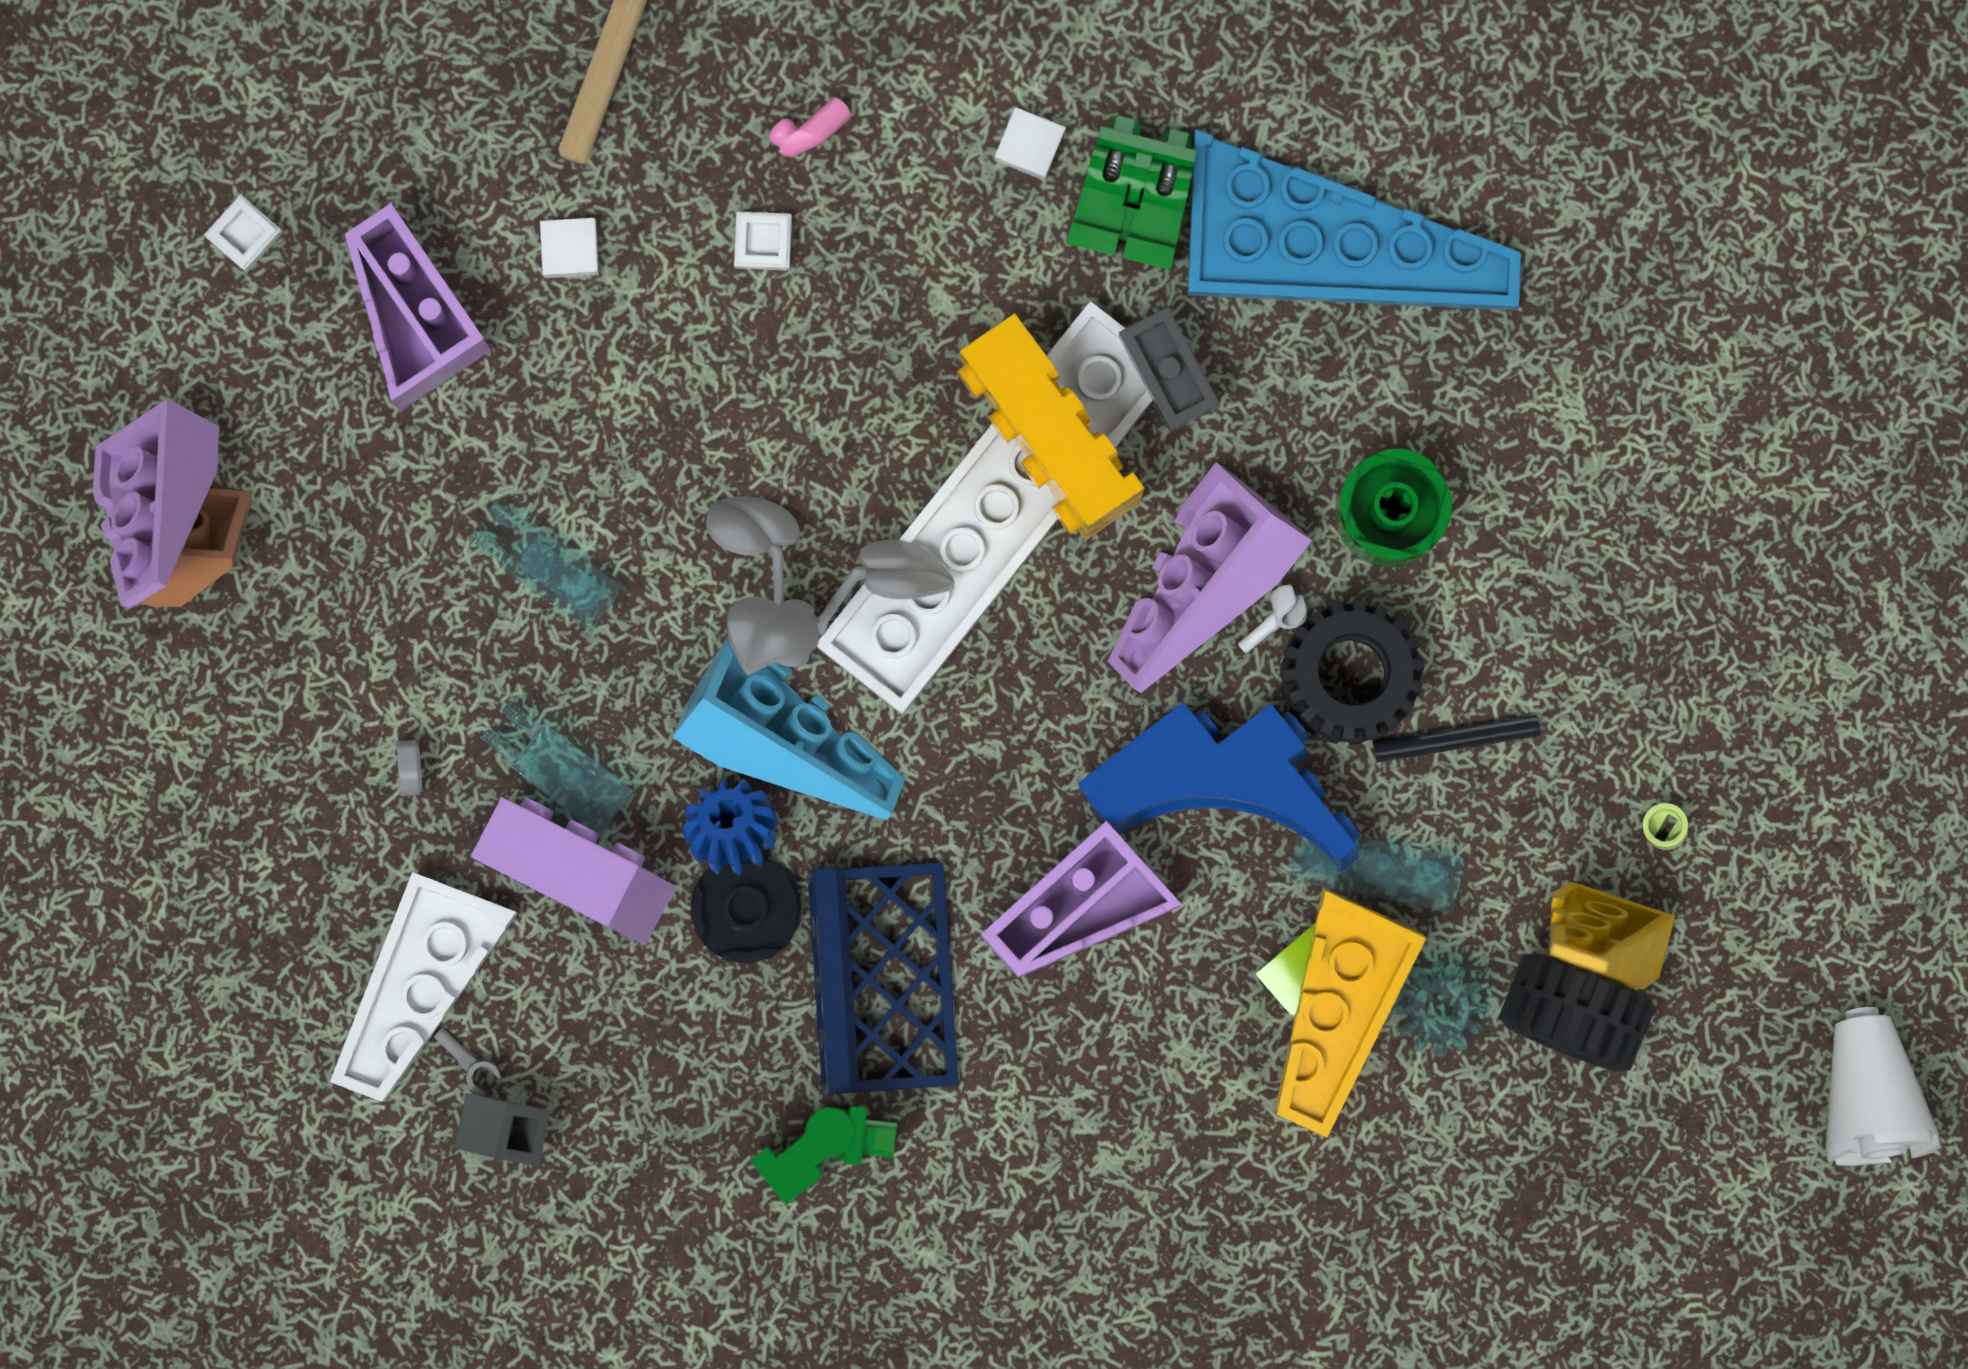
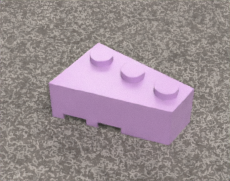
(412, 311)
(573, 868)
(1079, 903)

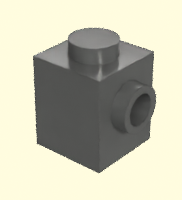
(502, 1129)

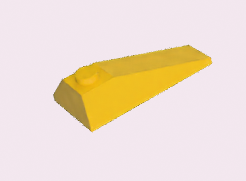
(1609, 935)

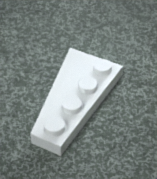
(419, 975)

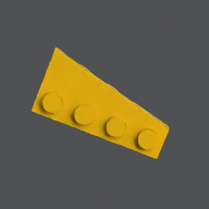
(1343, 1002)

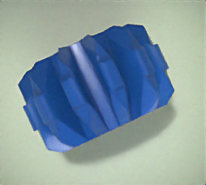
(709, 823)

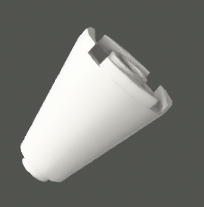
(1874, 1095)

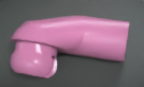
(813, 132)

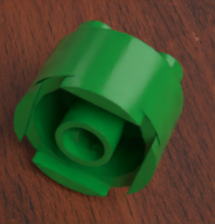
(1420, 494)

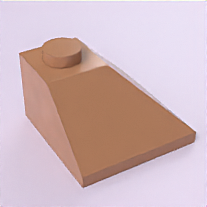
(208, 549)

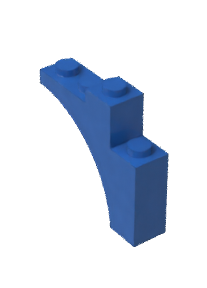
(1250, 771)

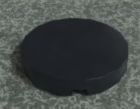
(761, 923)

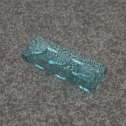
(1383, 873)

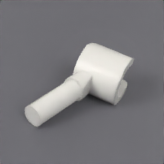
(1288, 614)

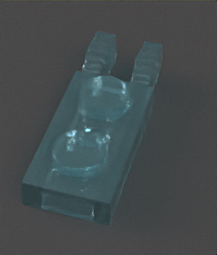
(551, 570)
(563, 772)

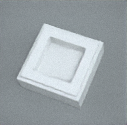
(1029, 143)
(243, 233)
(762, 241)
(569, 247)

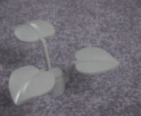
(789, 630)

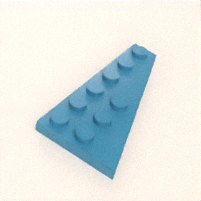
(1307, 238)

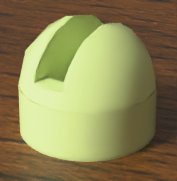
(1655, 821)

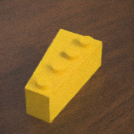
(1048, 428)

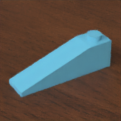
(775, 736)

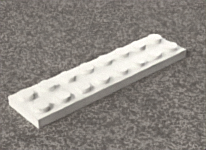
(982, 527)

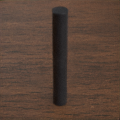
(1456, 738)

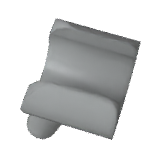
(465, 1059)

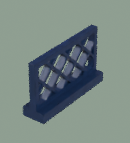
(834, 979)

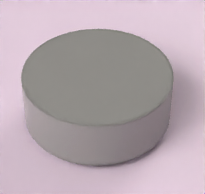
(409, 767)

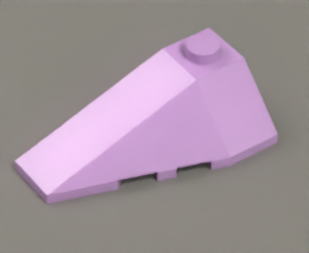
(152, 489)
(1224, 563)

